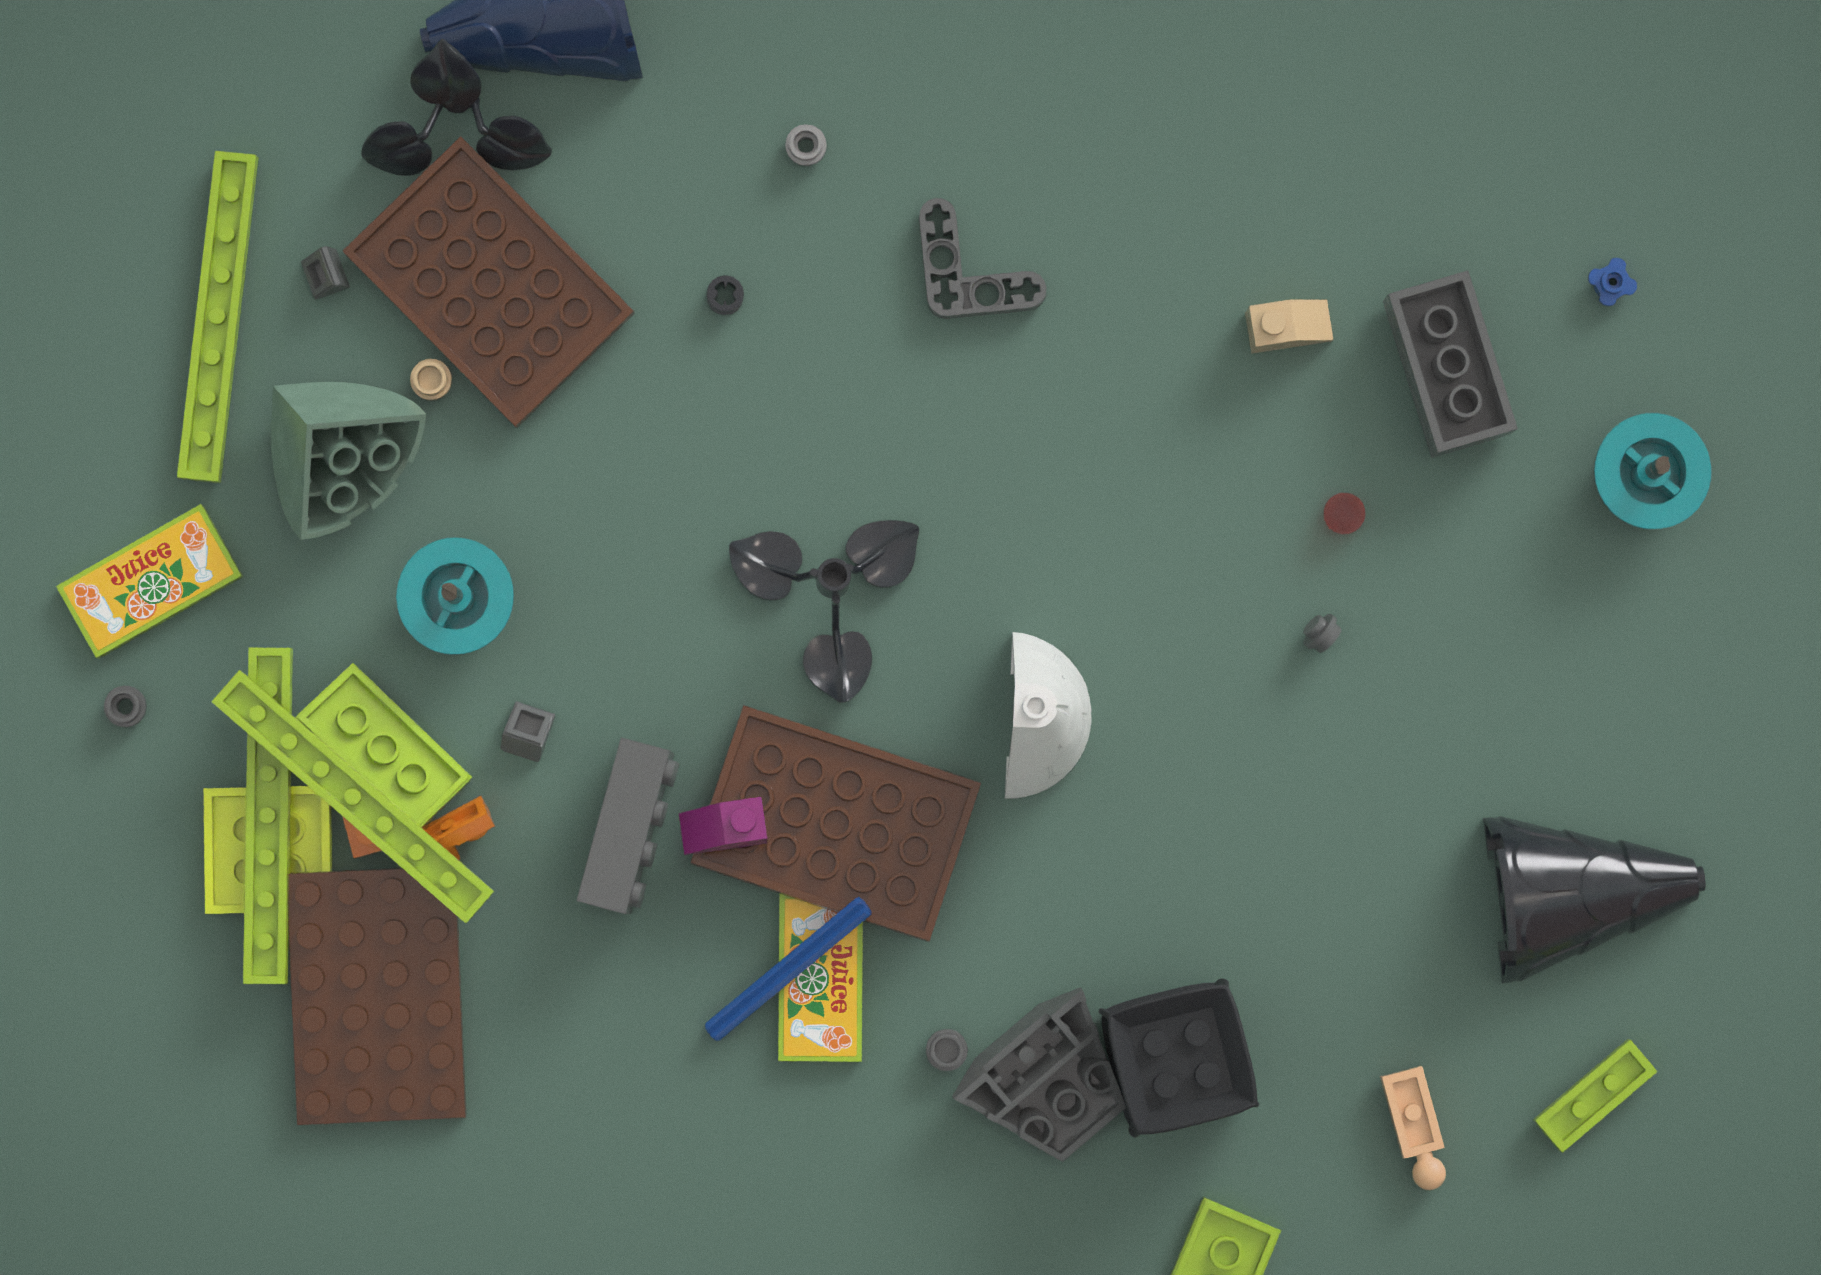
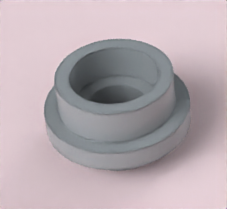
(801, 133)

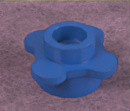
(1607, 292)

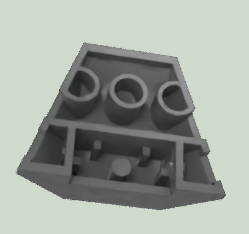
(1046, 1078)

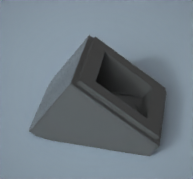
(527, 731)

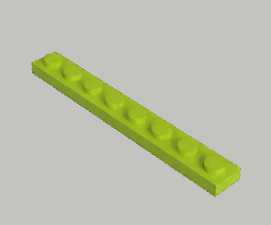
(217, 317)
(353, 796)
(267, 834)

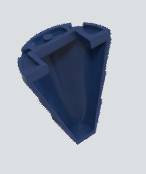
(539, 36)

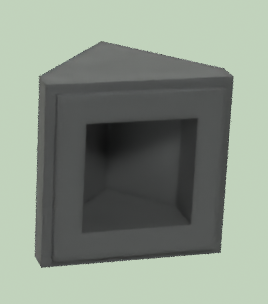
(325, 272)

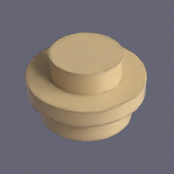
(431, 379)

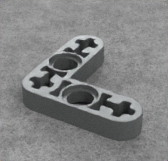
(966, 286)

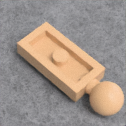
(1415, 1124)

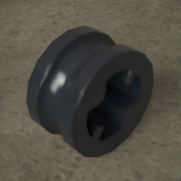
(712, 295)

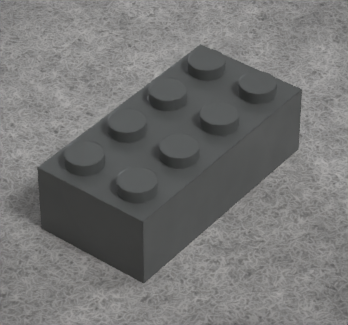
(1449, 364)
(626, 827)

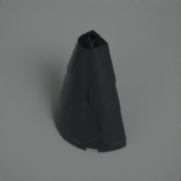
(1577, 891)

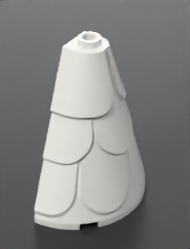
(1048, 717)

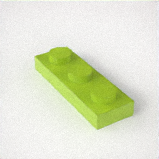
(1595, 1095)

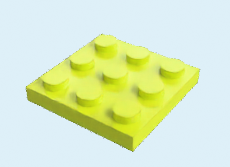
(226, 842)

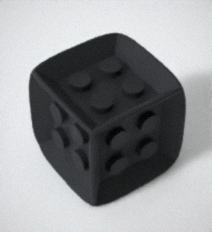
(1179, 1058)

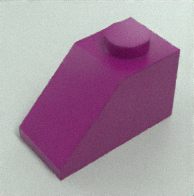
(723, 826)

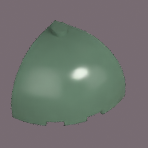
(339, 450)

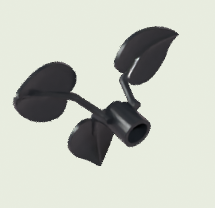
(451, 82)
(879, 549)

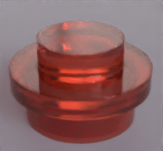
(1344, 513)

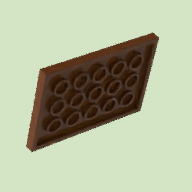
(488, 282)
(843, 822)
(374, 999)

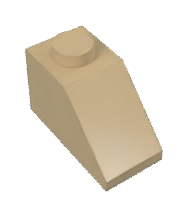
(1288, 324)

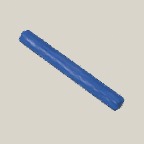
(788, 969)

